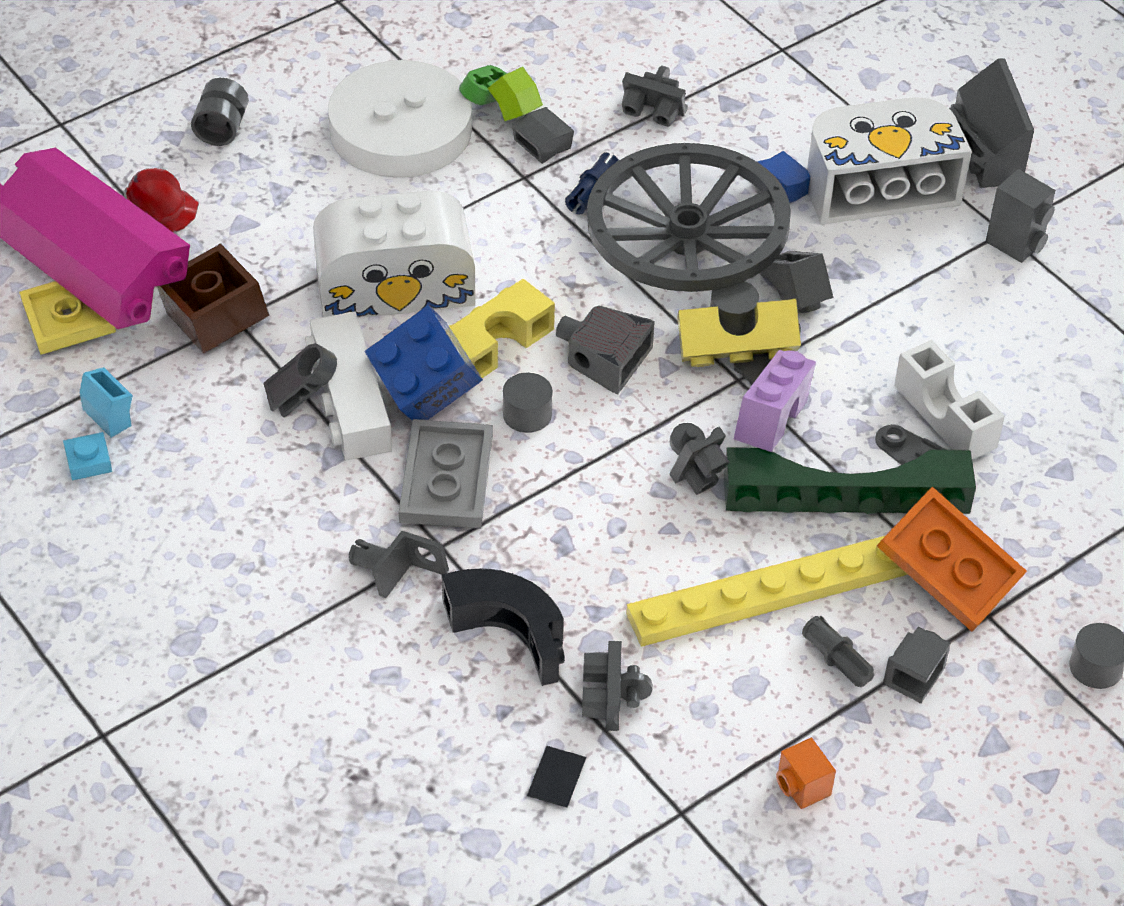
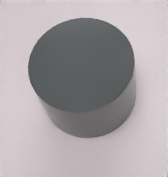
(736, 307)
(527, 402)
(1098, 656)

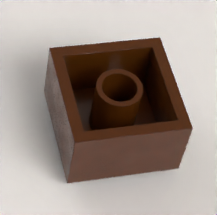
(214, 299)

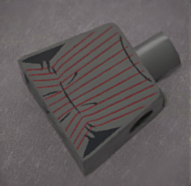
(607, 345)

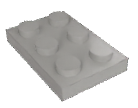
(446, 474)

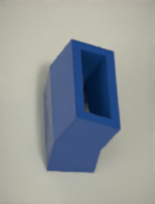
(790, 173)

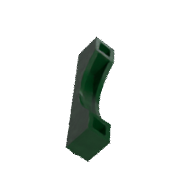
(772, 483)

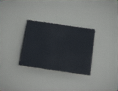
(556, 776)

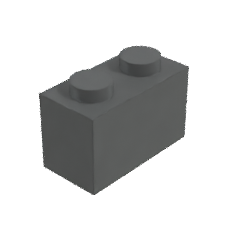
(1020, 216)

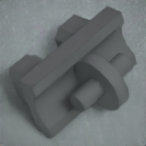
(654, 91)
(698, 456)
(605, 702)

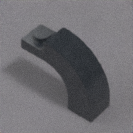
(509, 602)

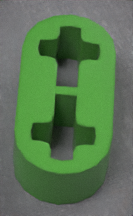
(476, 83)

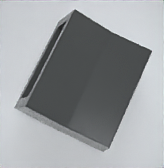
(543, 134)

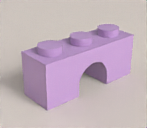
(774, 396)

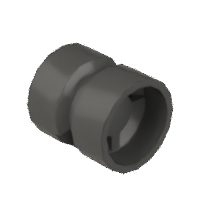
(219, 111)

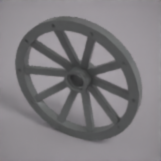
(688, 226)

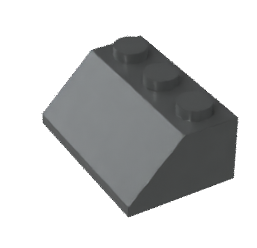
(1000, 117)

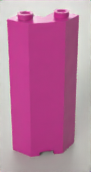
(89, 237)

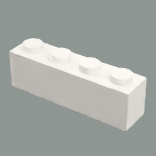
(353, 392)

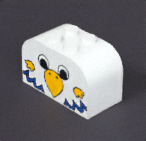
(886, 159)
(393, 254)

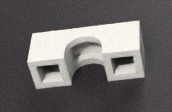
(928, 384)

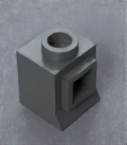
(917, 664)

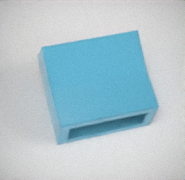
(106, 401)

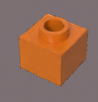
(805, 773)

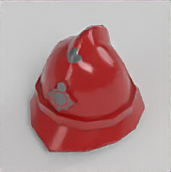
(161, 197)

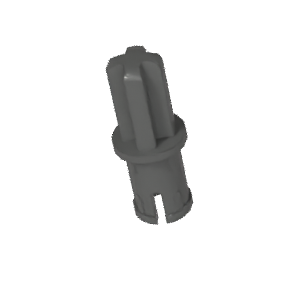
(838, 651)

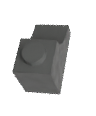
(801, 278)

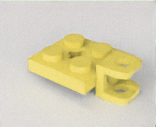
(54, 330)

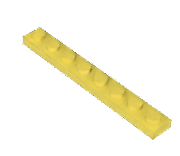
(760, 591)

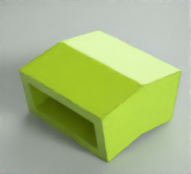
(516, 94)

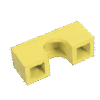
(515, 313)
(705, 339)

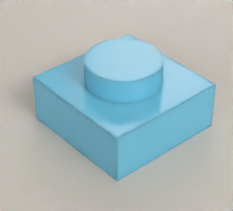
(87, 456)

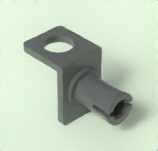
(392, 563)

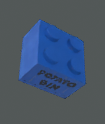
(423, 365)

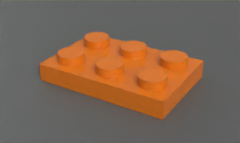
(952, 559)

